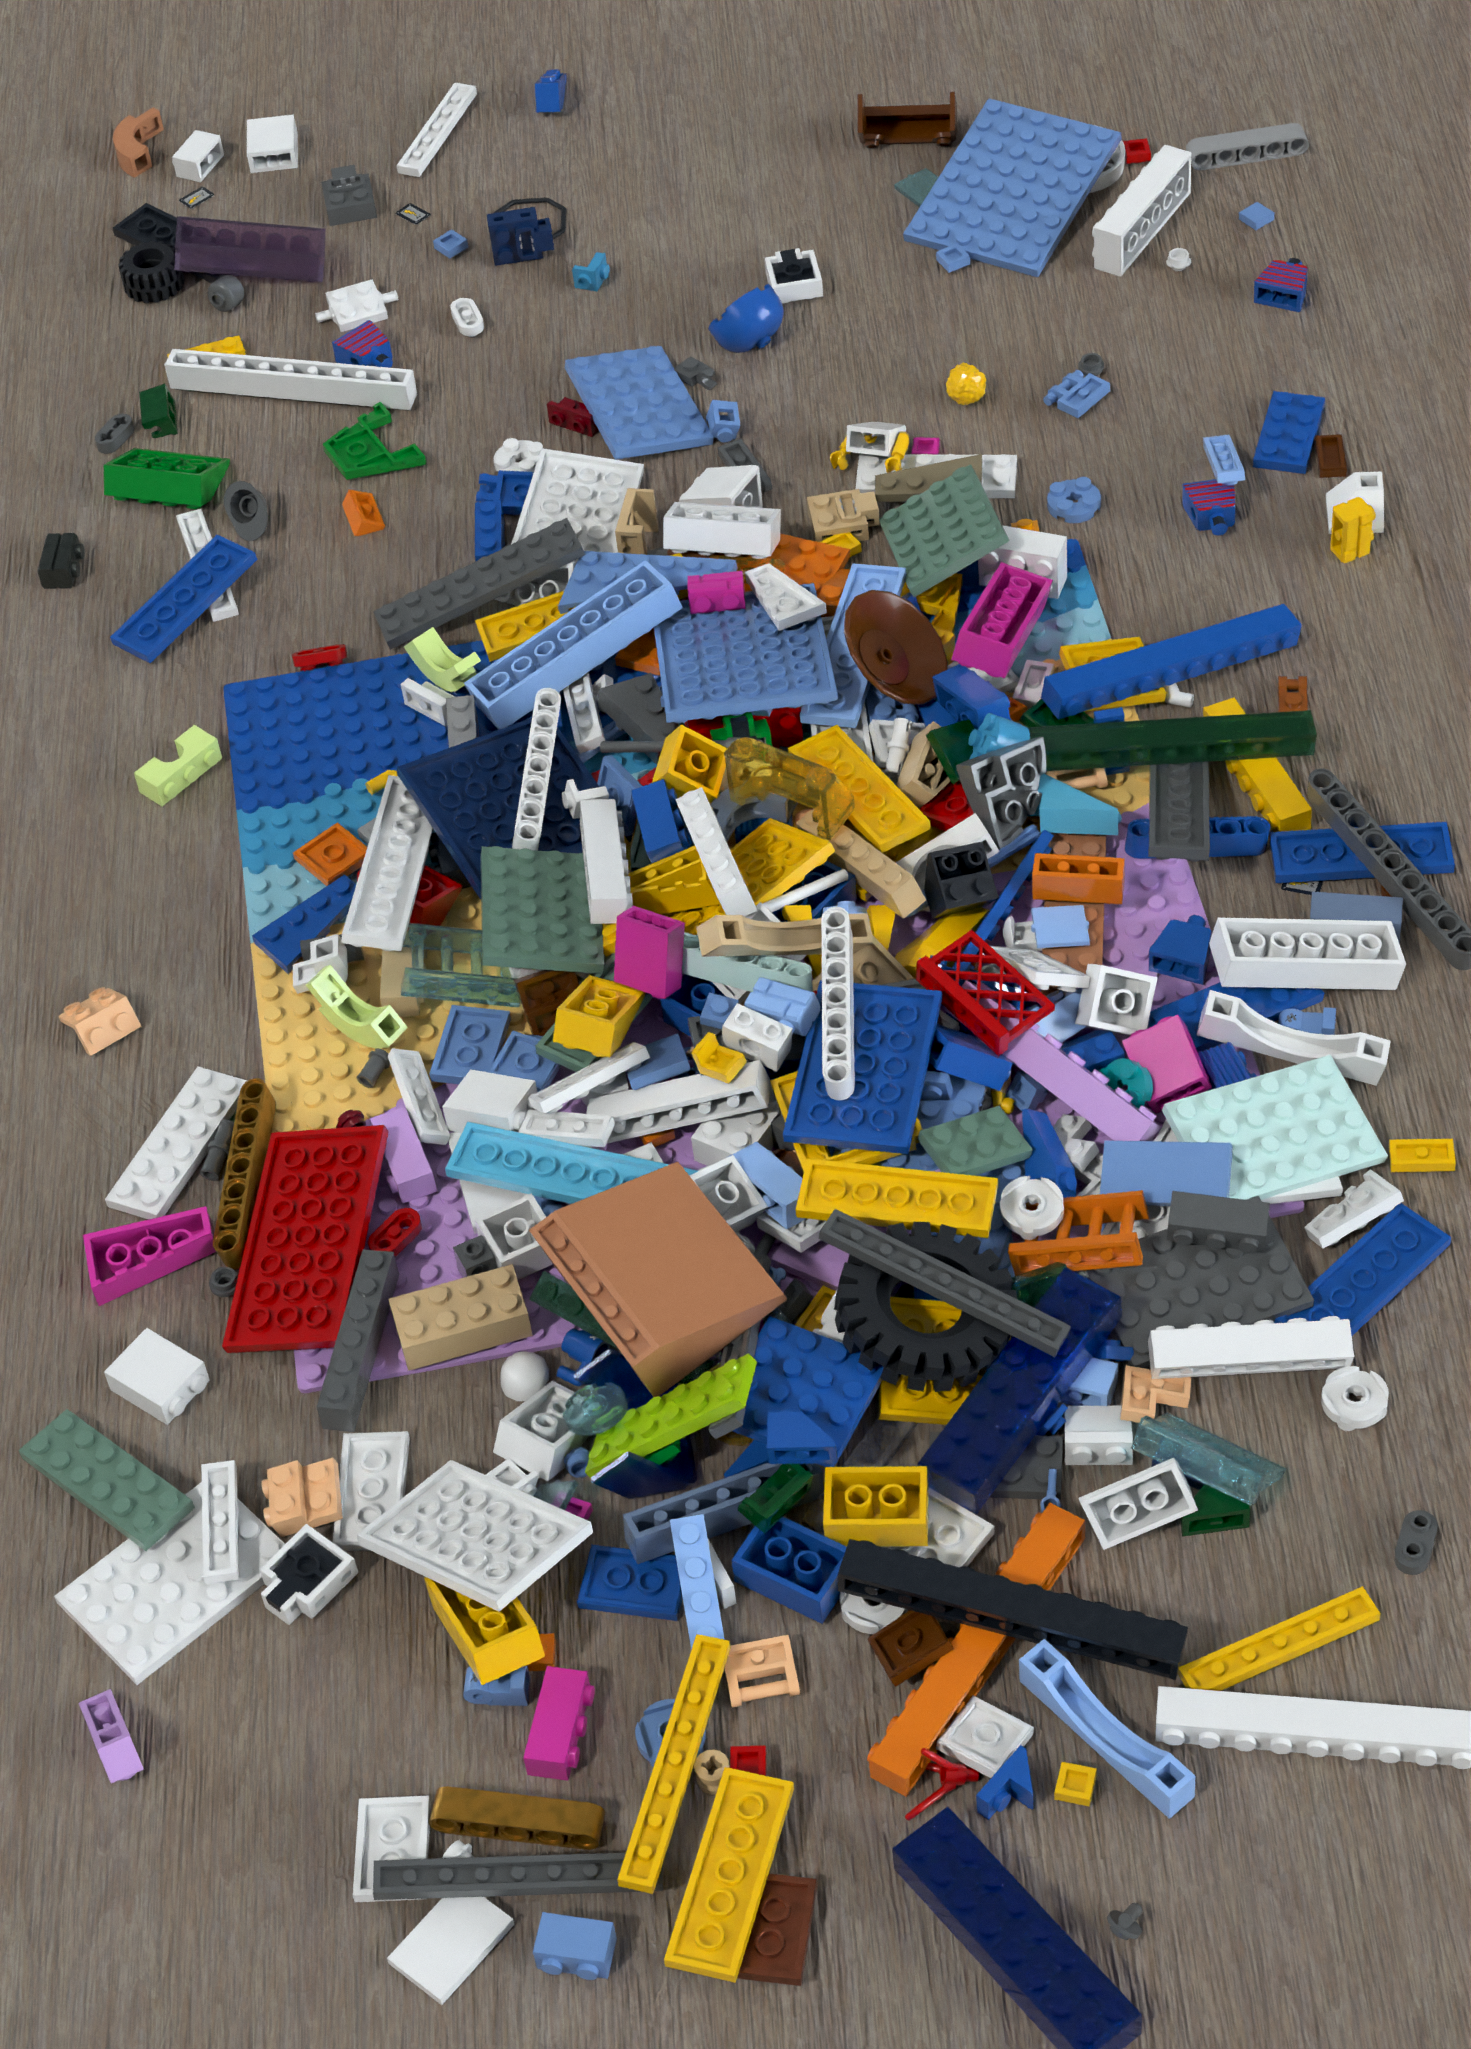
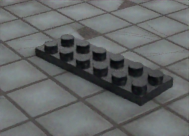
(153, 225)

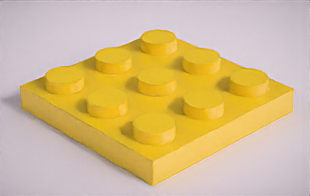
(1085, 653)

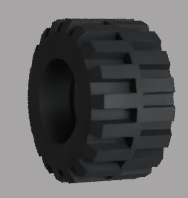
(150, 272)

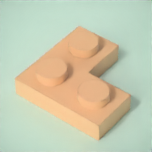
(1142, 1393)

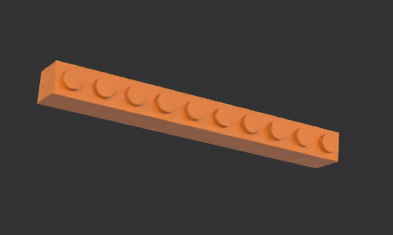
(976, 1653)

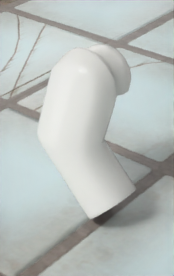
(1175, 697)

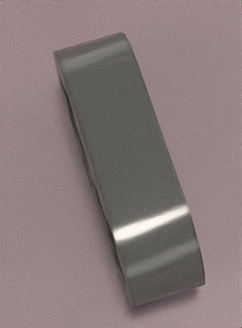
(114, 433)

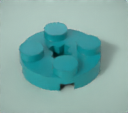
(1133, 1075)

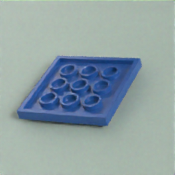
(809, 1376)

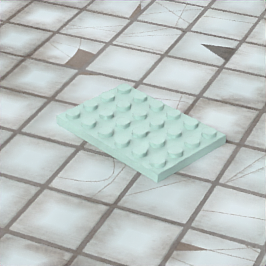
(1283, 1128)

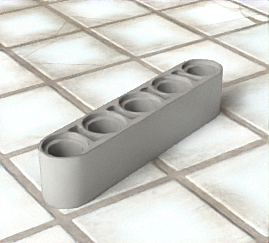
(1247, 146)

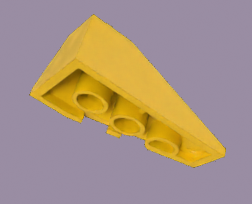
(940, 936)

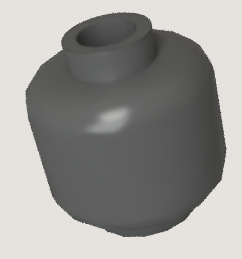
(225, 293)

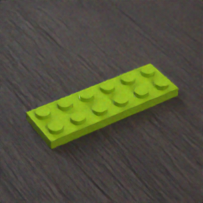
(675, 1414)

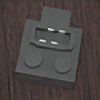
(348, 196)

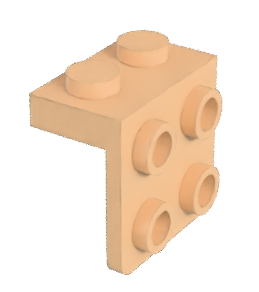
(101, 1019)

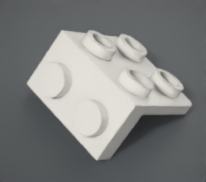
(1097, 1436)

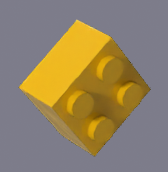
(691, 763)

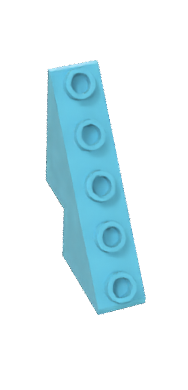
(1073, 811)

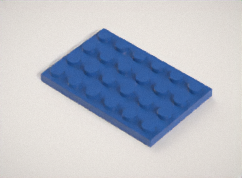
(890, 1066)

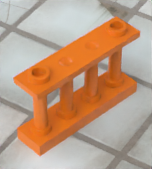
(1094, 1250)

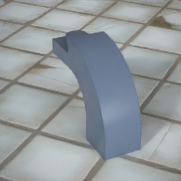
(732, 814)

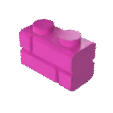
(716, 592)

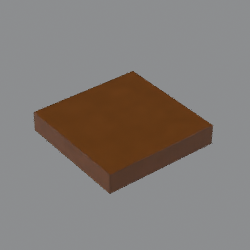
(909, 1645)

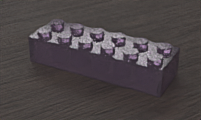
(250, 249)

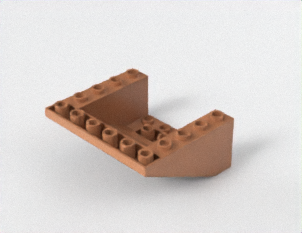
(659, 1272)

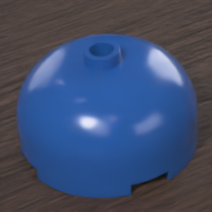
(749, 321)

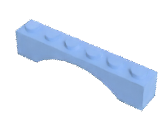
(1146, 1767)

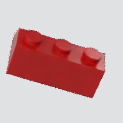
(434, 897)

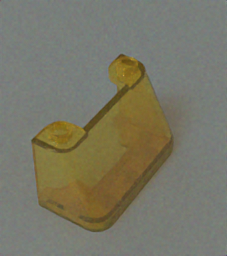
(761, 769)

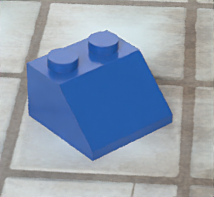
(1096, 1048)

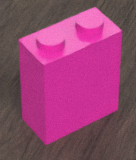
(649, 952)
(1171, 1060)

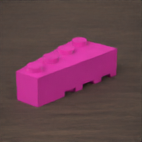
(145, 1251)

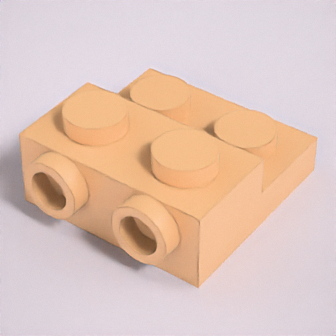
(302, 1496)

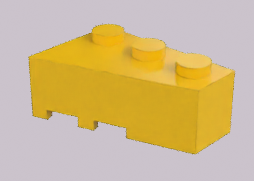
(673, 884)

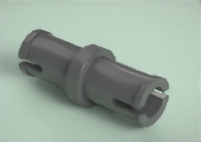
(218, 1151)

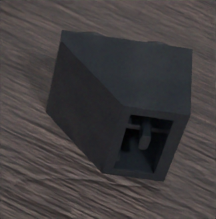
(958, 880)

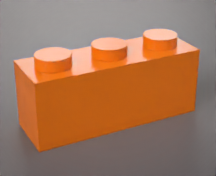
(1078, 878)

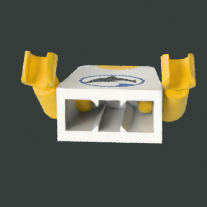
(873, 439)

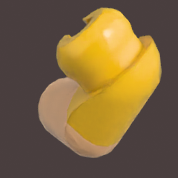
(999, 1098)

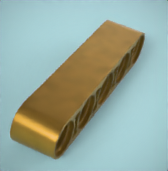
(517, 1818)

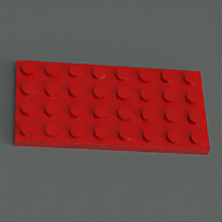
(305, 1238)

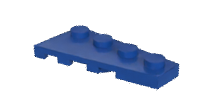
(305, 921)

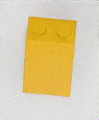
(597, 1016)

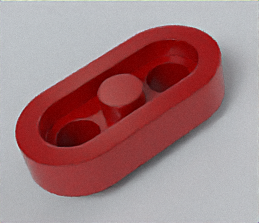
(329, 654)
(391, 1231)

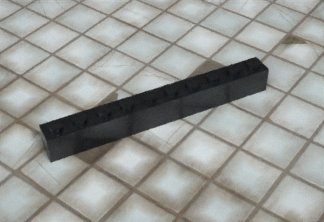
(1012, 1608)

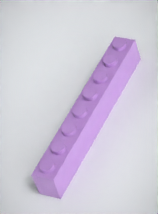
(1071, 1082)

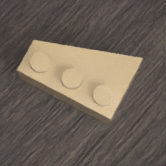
(922, 772)

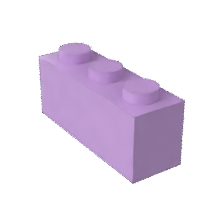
(404, 1157)

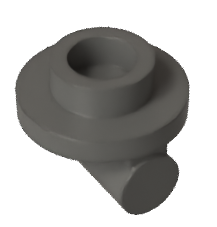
(1124, 1923)

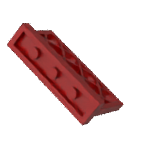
(962, 1002)

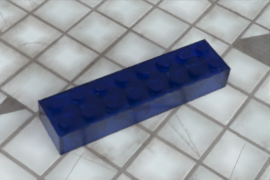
(1019, 1394)
(1014, 1937)

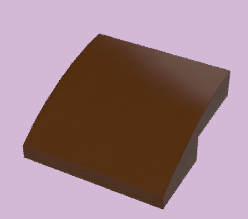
(542, 995)

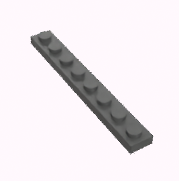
(944, 1282)
(499, 1876)

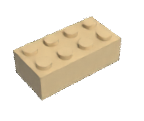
(460, 1317)

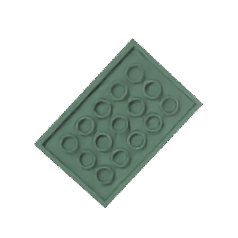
(943, 530)
(537, 912)

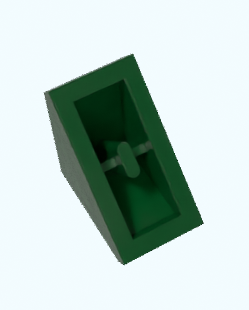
(1215, 1513)

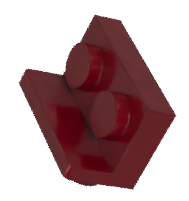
(572, 416)

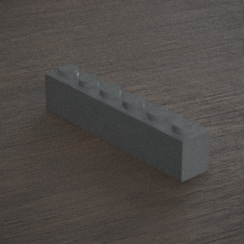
(358, 1341)

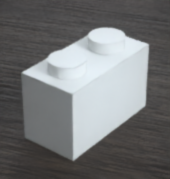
(198, 156)

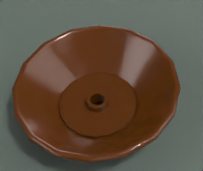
(894, 646)

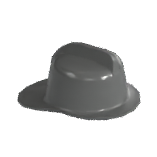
(246, 510)

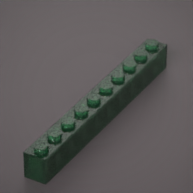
(1177, 740)

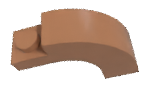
(129, 141)

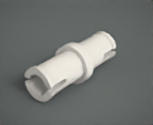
(898, 747)

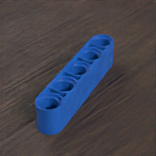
(1227, 837)

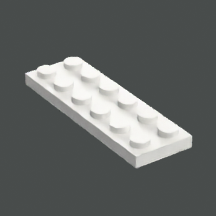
(997, 471)
(176, 1145)

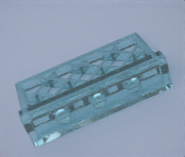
(1206, 1457)

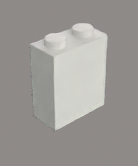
(272, 143)
(489, 1101)
(157, 1376)

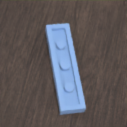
(1223, 459)
(696, 1577)

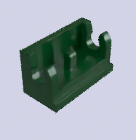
(158, 410)
(776, 1496)

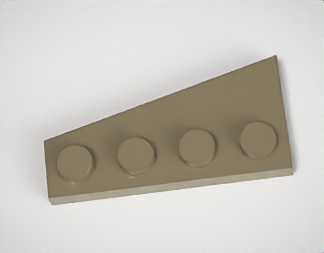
(903, 484)

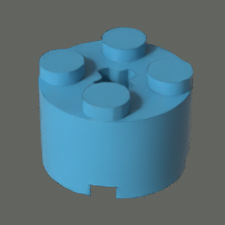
(995, 734)

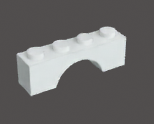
(964, 833)

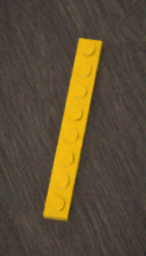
(674, 1764)

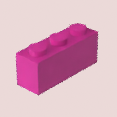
(558, 1723)

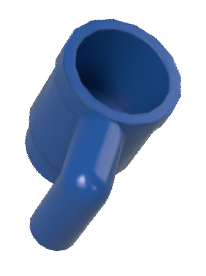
(582, 1348)

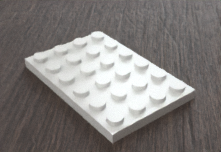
(580, 489)
(475, 1534)
(155, 1601)

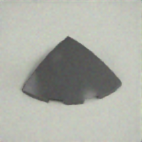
(1005, 787)

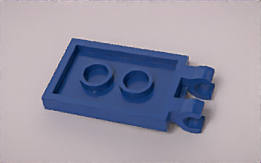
(508, 486)

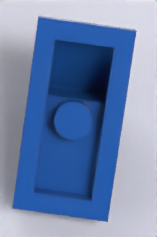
(1010, 1780)

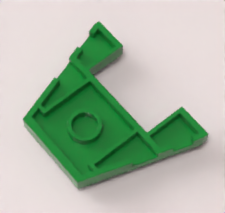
(360, 452)

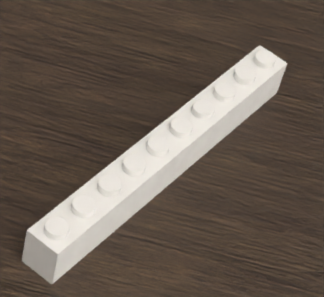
(291, 379)
(1314, 1726)

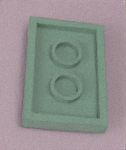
(975, 1143)

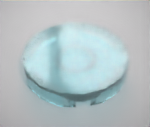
(595, 1409)

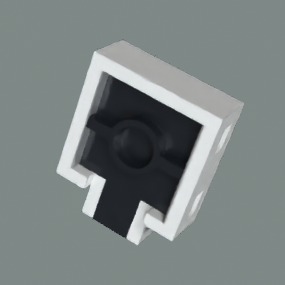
(794, 275)
(305, 1575)

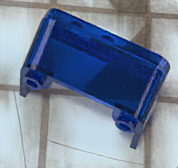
(631, 1474)

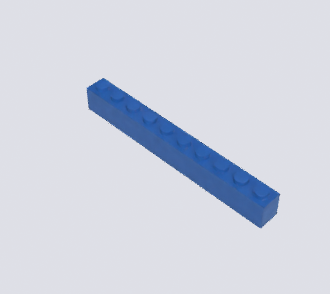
(1170, 661)

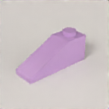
(111, 1736)

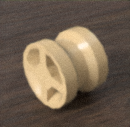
(709, 1781)

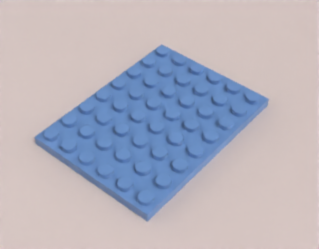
(1013, 186)
(740, 662)

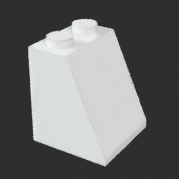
(726, 487)

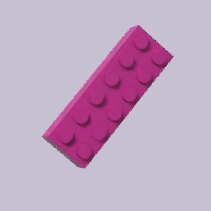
(1001, 620)

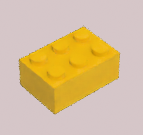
(877, 1505)

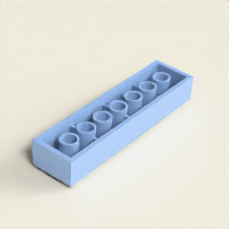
(574, 644)

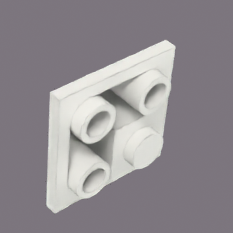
(1363, 485)

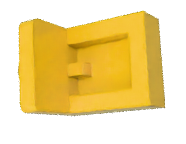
(717, 1060)

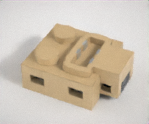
(842, 513)

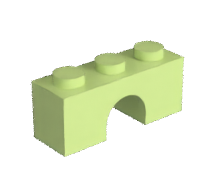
(165, 780)

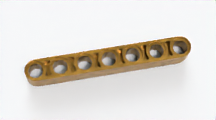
(243, 1170)

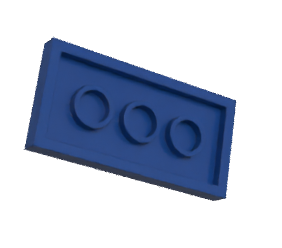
(1289, 432)

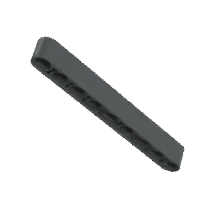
(1386, 855)

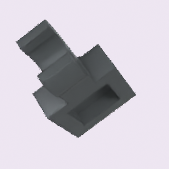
(694, 371)

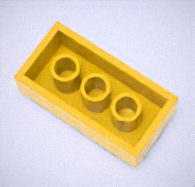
(488, 1639)

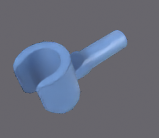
(1051, 1492)

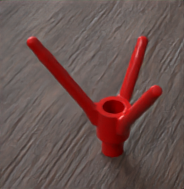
(950, 1776)

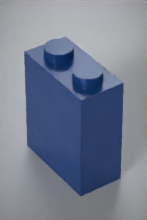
(968, 1058)

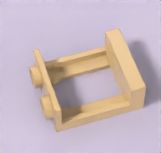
(641, 509)

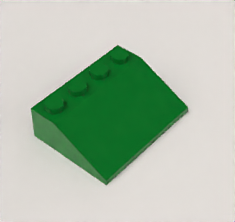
(164, 477)

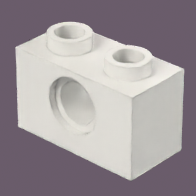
(757, 1037)

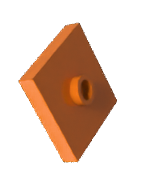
(331, 854)

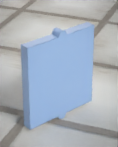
(1060, 926)

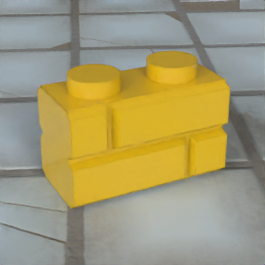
(1352, 529)

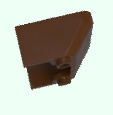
(907, 123)

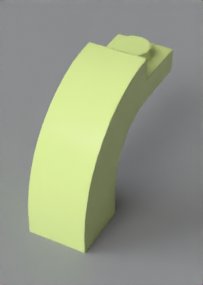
(439, 662)
(352, 1016)

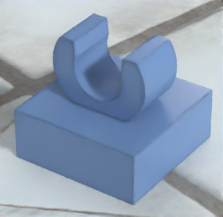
(1026, 1091)

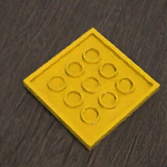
(929, 1407)

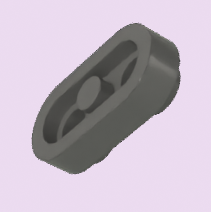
(1417, 1540)

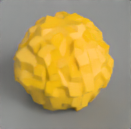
(966, 384)

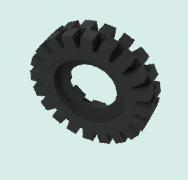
(883, 1340)

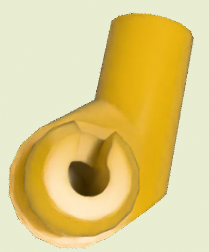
(379, 782)

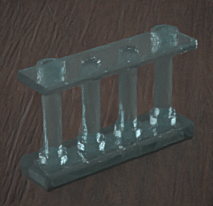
(449, 984)

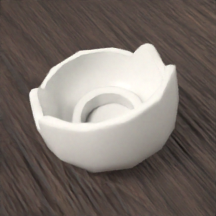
(523, 1375)

